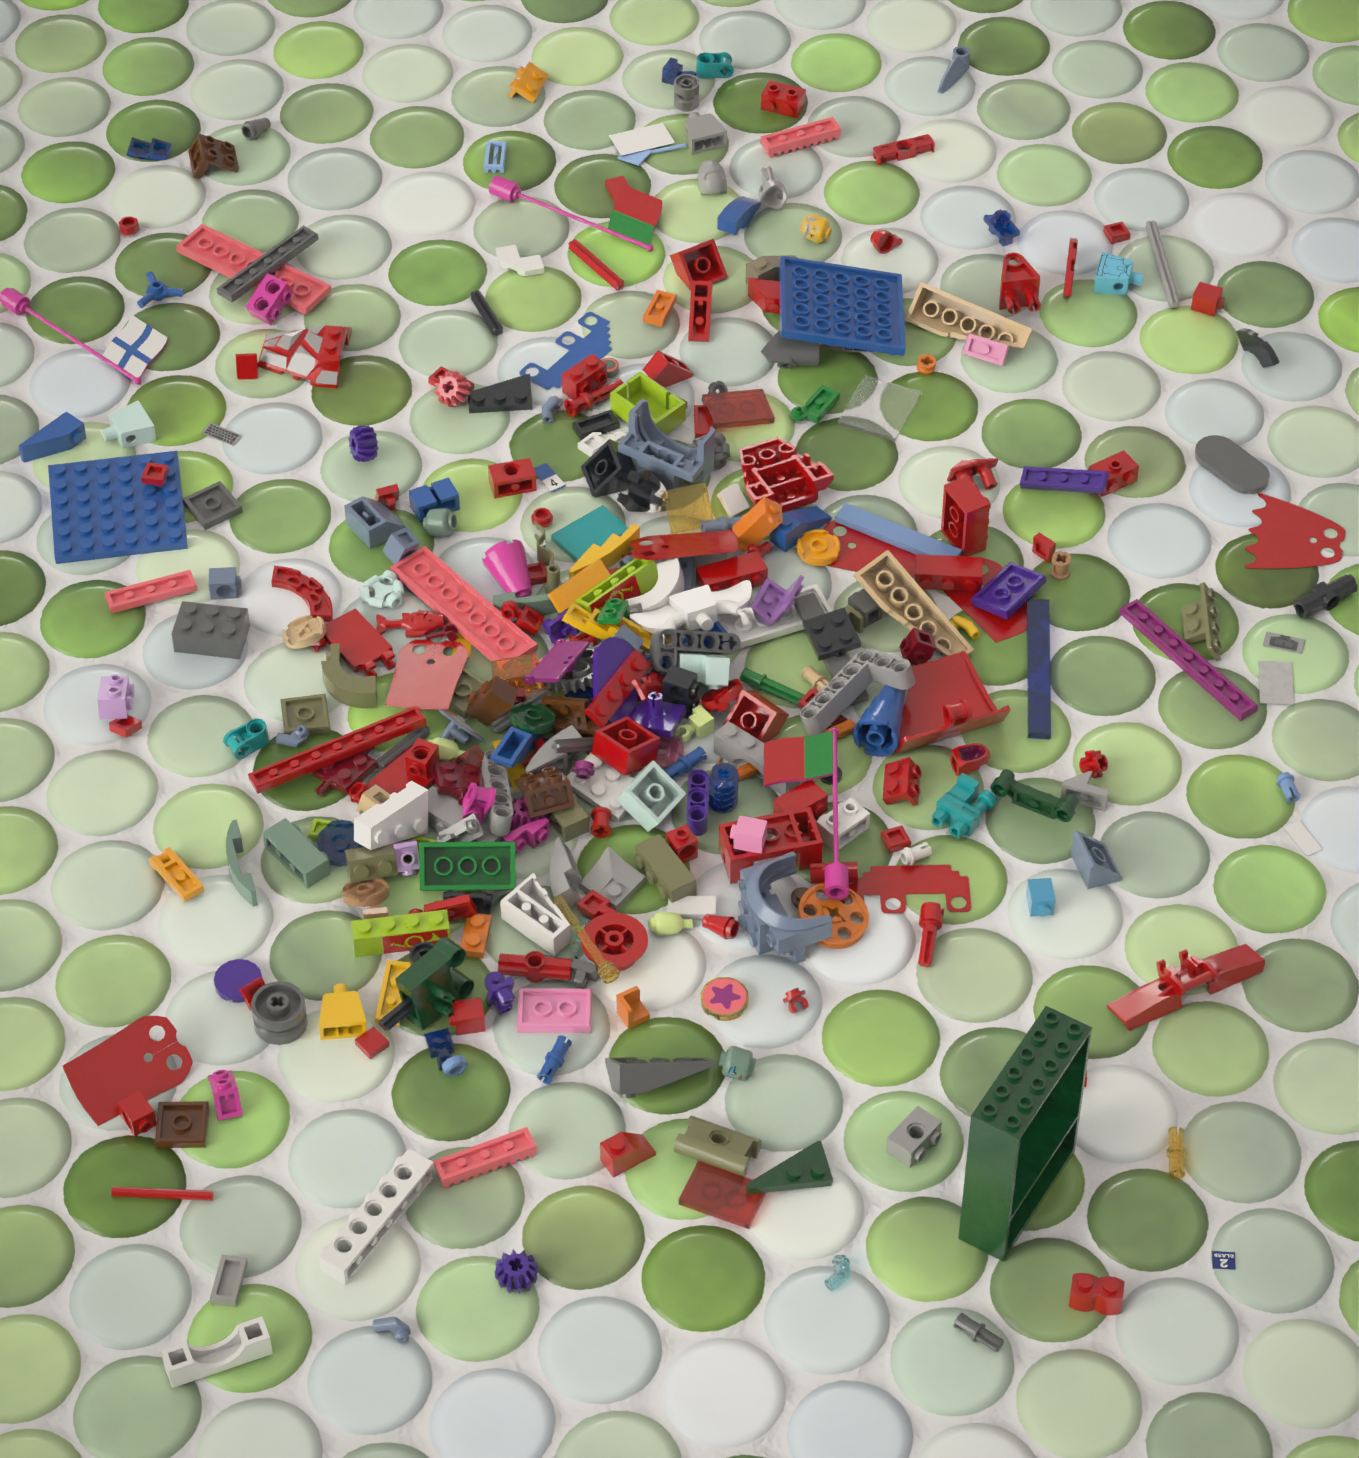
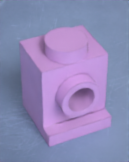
(402, 849)

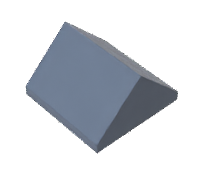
(1093, 861)

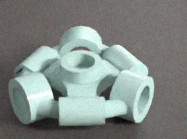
(386, 594)

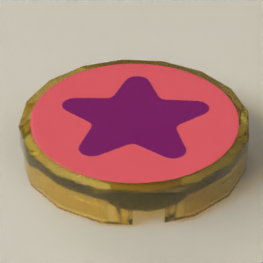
(724, 998)

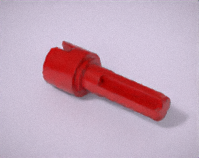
(930, 920)

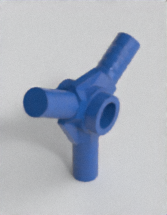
(157, 291)

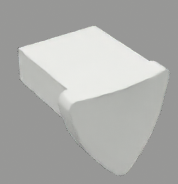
(733, 500)

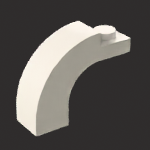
(669, 583)

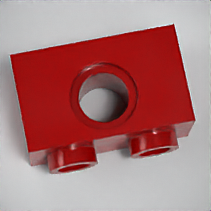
(512, 478)

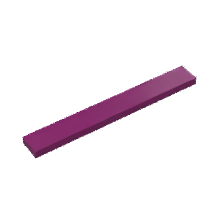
(1189, 660)

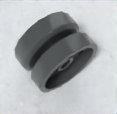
(279, 1013)

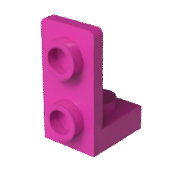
(225, 1094)

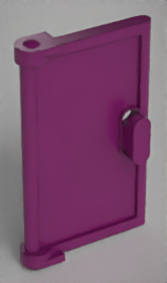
(557, 661)

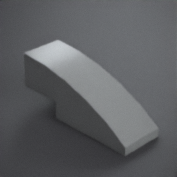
(546, 755)
(564, 873)

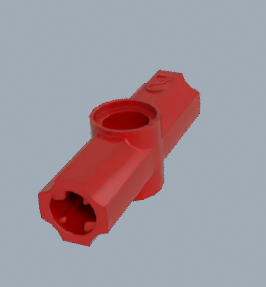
(535, 966)

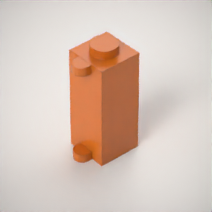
(757, 523)

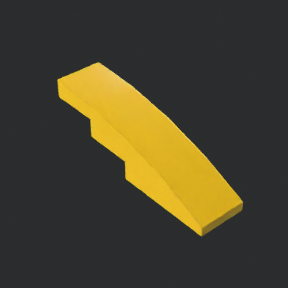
(609, 552)
(587, 623)

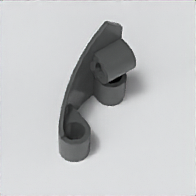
(791, 352)

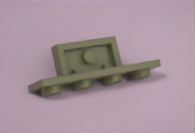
(1201, 623)

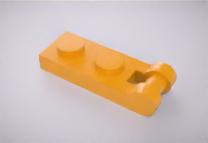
(177, 874)

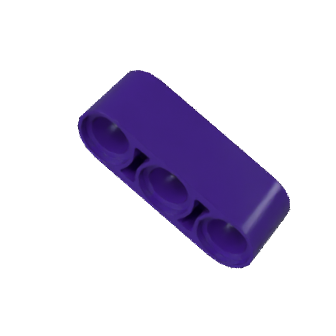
(698, 801)

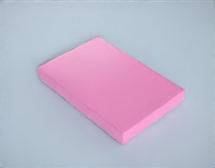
(554, 1010)

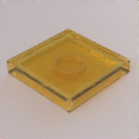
(687, 507)

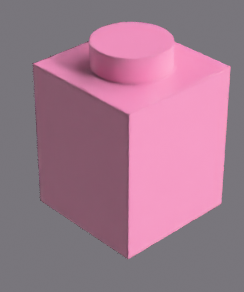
(749, 834)

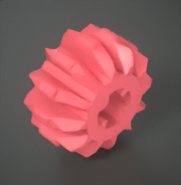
(459, 385)

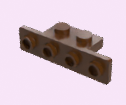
(570, 712)

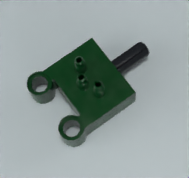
(430, 986)

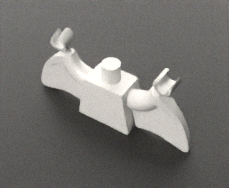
(698, 609)

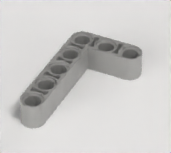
(850, 682)

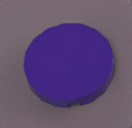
(233, 976)

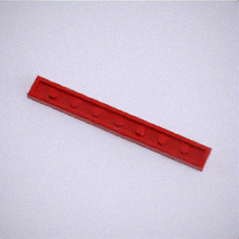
(337, 749)

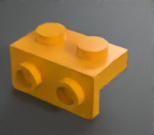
(529, 82)

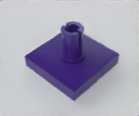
(659, 716)

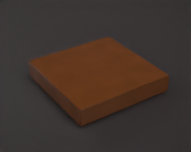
(182, 1124)

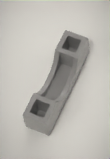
(735, 744)

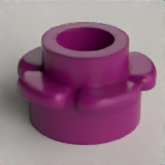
(583, 769)

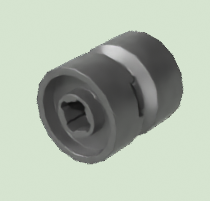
(686, 92)

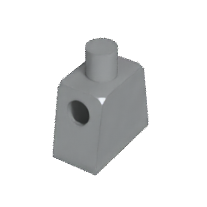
(704, 133)

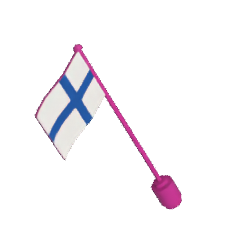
(128, 352)

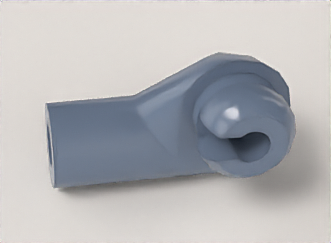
(547, 408)
(295, 738)

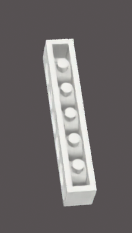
(360, 1246)

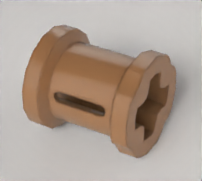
(1060, 569)

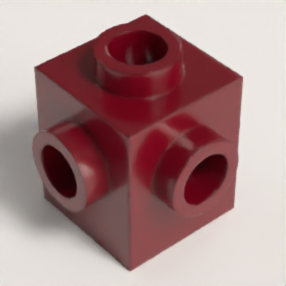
(917, 646)

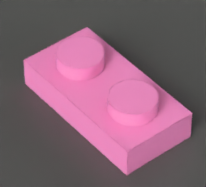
(986, 349)

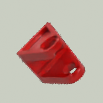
(1018, 285)

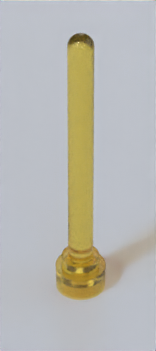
(607, 971)

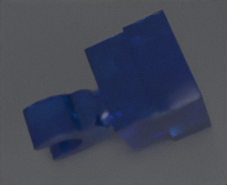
(672, 70)

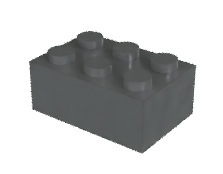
(210, 630)

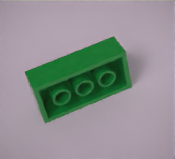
(467, 866)

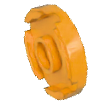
(818, 548)

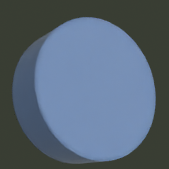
(454, 1066)

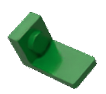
(614, 611)

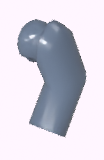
(395, 1325)

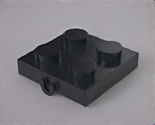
(831, 634)

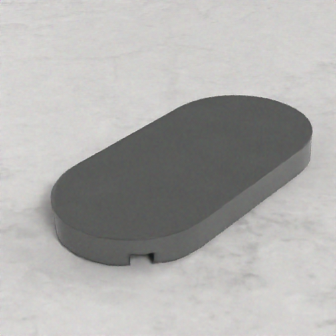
(1232, 464)

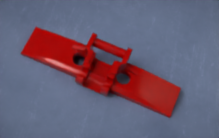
(1216, 971)

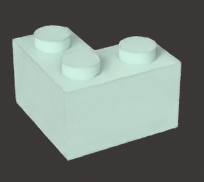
(710, 668)

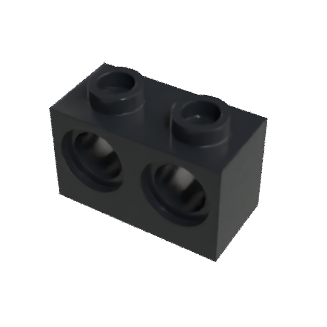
(681, 688)

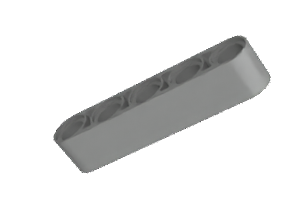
(501, 813)

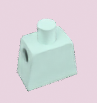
(130, 426)

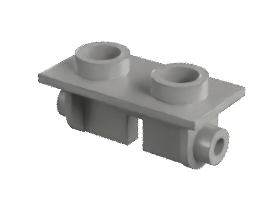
(462, 831)

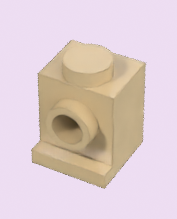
(371, 797)

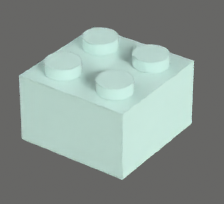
(650, 796)

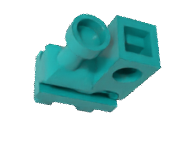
(957, 810)

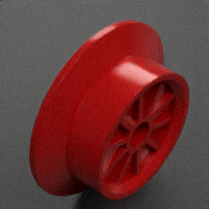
(618, 938)

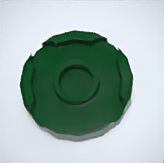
(532, 718)

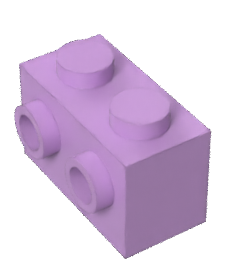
(115, 697)

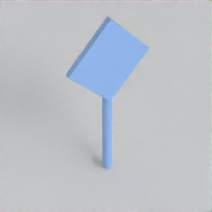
(638, 157)

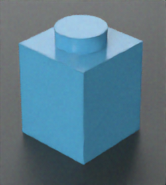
(1040, 897)

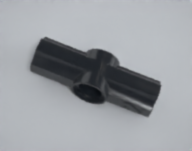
(1325, 596)

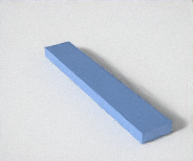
(893, 533)

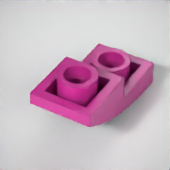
(530, 834)

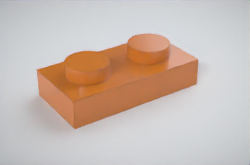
(659, 308)
(476, 935)

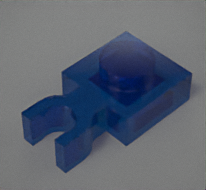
(439, 1045)

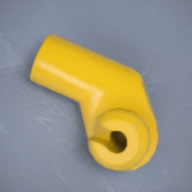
(967, 625)

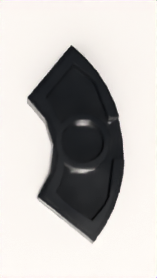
(1256, 345)

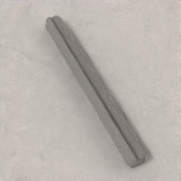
(1162, 264)

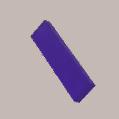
(1064, 479)

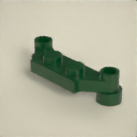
(1034, 799)

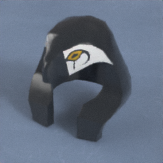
(644, 493)

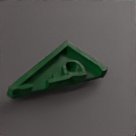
(801, 1171)

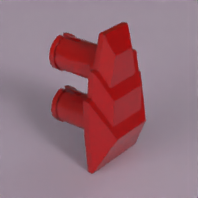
(972, 467)

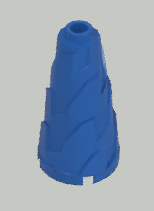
(881, 723)

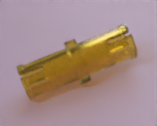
(1176, 1152)

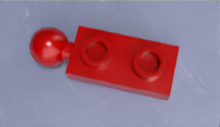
(457, 907)

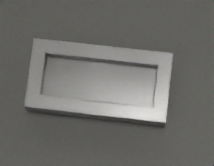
(228, 1280)

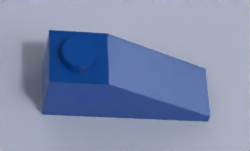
(54, 438)
(797, 523)

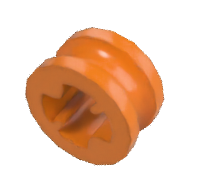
(926, 358)

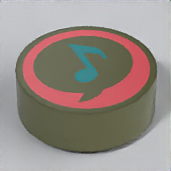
(612, 367)

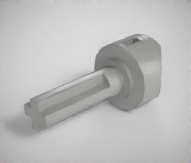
(772, 192)

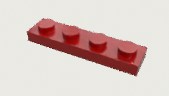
(617, 688)

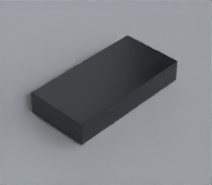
(601, 422)

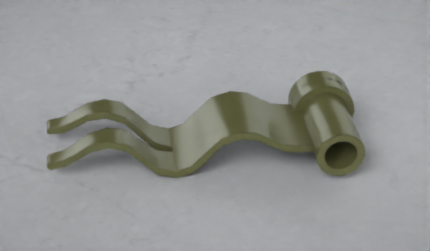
(547, 556)

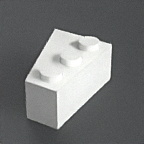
(394, 820)
(536, 916)

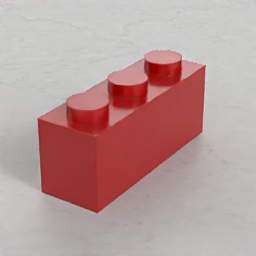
(732, 571)
(949, 572)

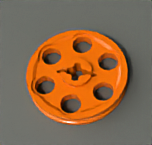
(841, 921)

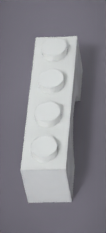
(188, 1362)

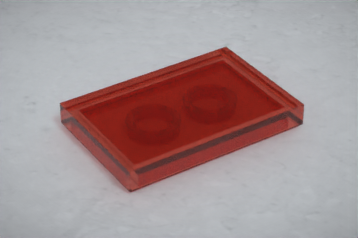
(738, 408)
(721, 1195)

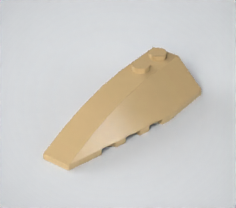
(957, 318)
(908, 604)

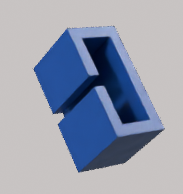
(440, 495)

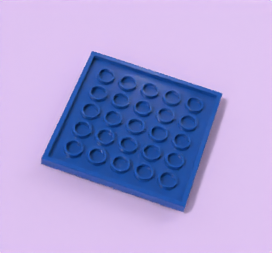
(841, 306)
(109, 513)

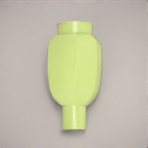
(447, 749)
(668, 923)

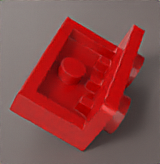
(901, 781)

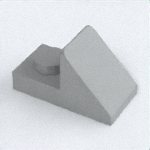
(1087, 794)

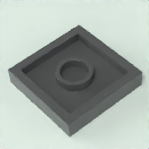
(212, 505)

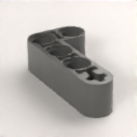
(695, 645)

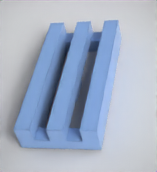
(495, 166)

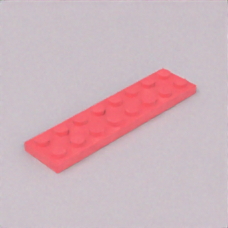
(231, 256)
(462, 606)

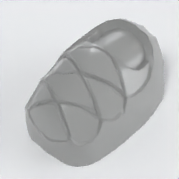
(711, 178)

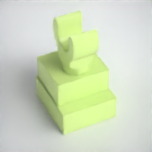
(700, 724)

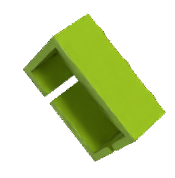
(665, 409)

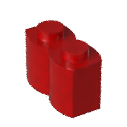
(1096, 1294)

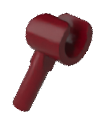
(448, 631)

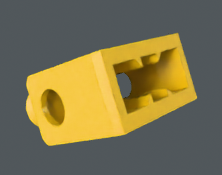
(341, 1014)

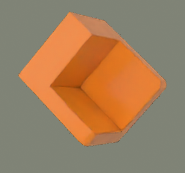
(631, 1008)

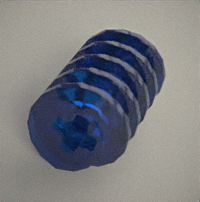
(723, 787)

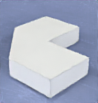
(526, 266)
(595, 440)

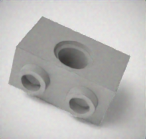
(917, 1124)

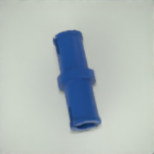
(686, 763)
(554, 1059)

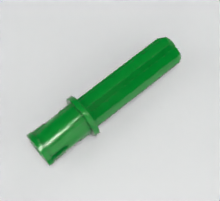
(770, 686)

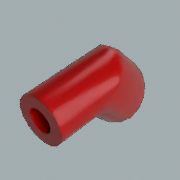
(763, 549)

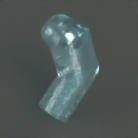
(841, 1274)

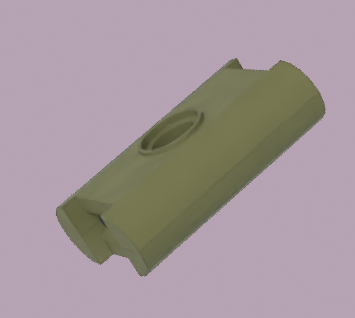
(717, 1146)

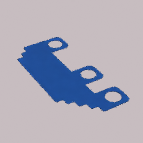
(593, 343)

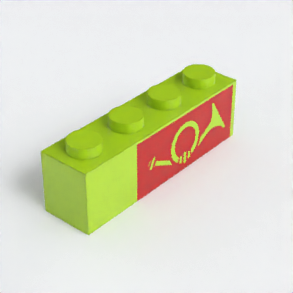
(626, 583)
(398, 932)

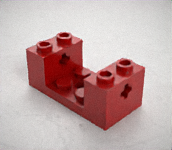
(795, 833)

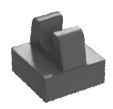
(584, 972)

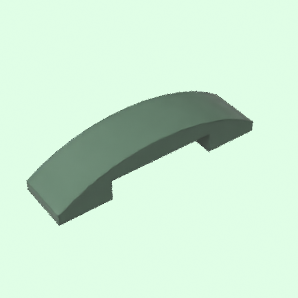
(539, 603)
(243, 883)

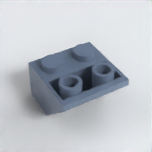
(371, 521)

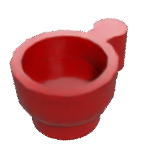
(884, 240)

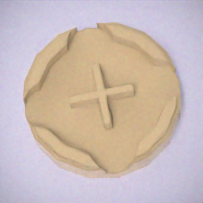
(304, 632)

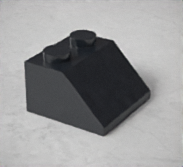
(608, 470)

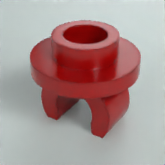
(794, 996)

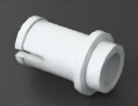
(918, 852)

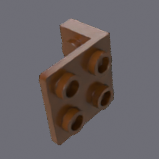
(210, 151)
(545, 791)

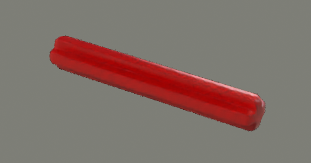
(596, 264)

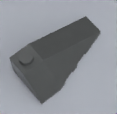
(636, 1076)

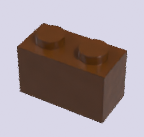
(491, 700)

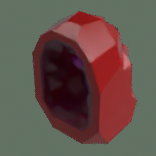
(969, 758)

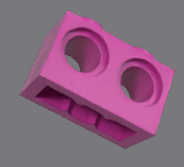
(266, 297)

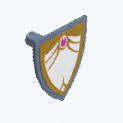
(452, 729)

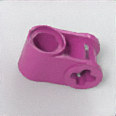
(478, 801)

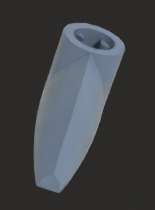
(956, 69)

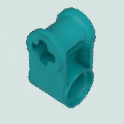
(712, 65)
(247, 738)

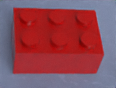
(965, 516)

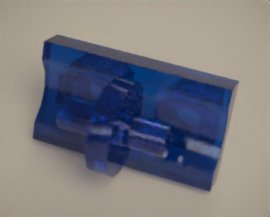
(1002, 226)

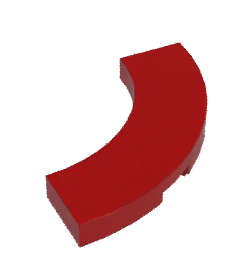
(1071, 259)
(307, 588)

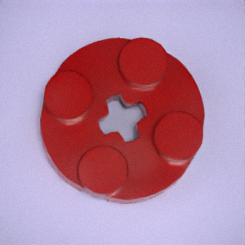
(721, 698)

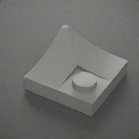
(613, 879)

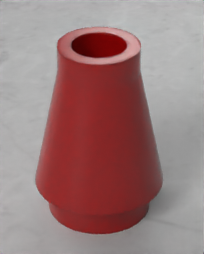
(723, 926)

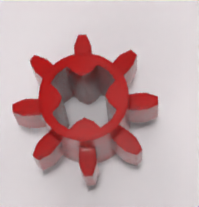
(1094, 762)

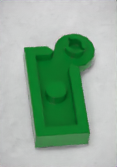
(816, 405)

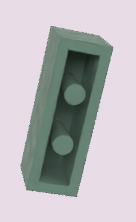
(296, 852)

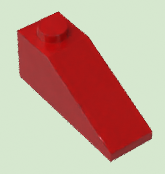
(700, 311)

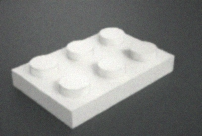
(602, 787)

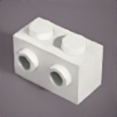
(852, 822)

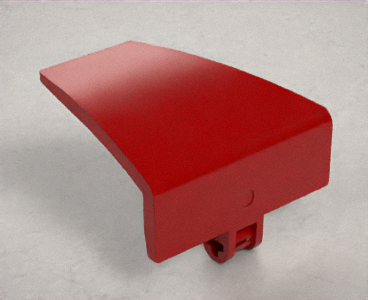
(945, 703)

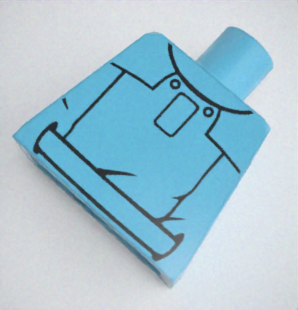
(1115, 275)

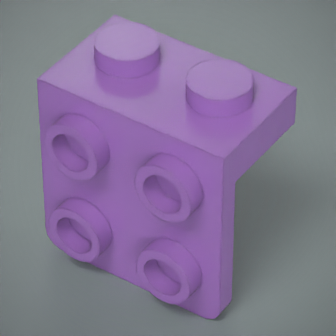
(773, 600)

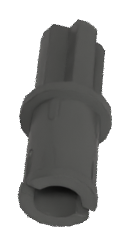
(978, 1332)

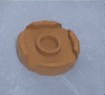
(365, 892)

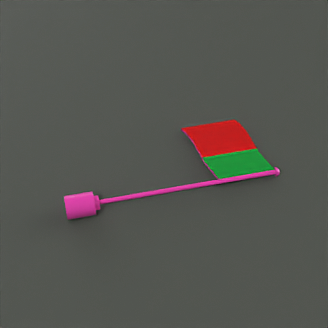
(631, 217)
(807, 760)

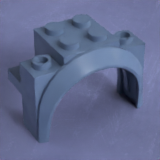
(661, 454)
(766, 918)

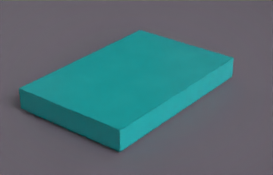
(589, 529)

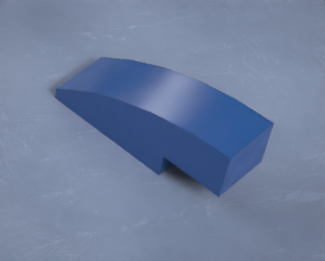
(737, 214)
(514, 747)

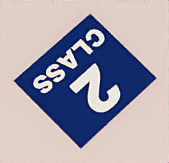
(1223, 1260)

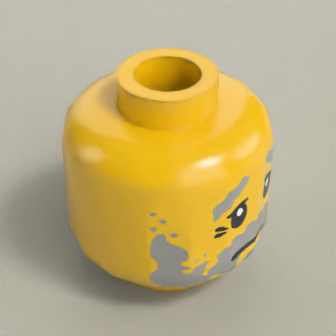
(816, 228)

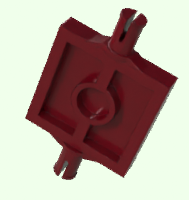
(345, 773)
(455, 778)

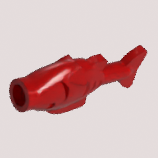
(416, 624)
(652, 683)

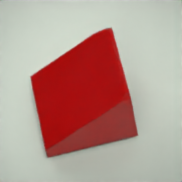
(247, 366)

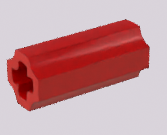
(817, 871)

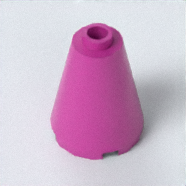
(509, 567)

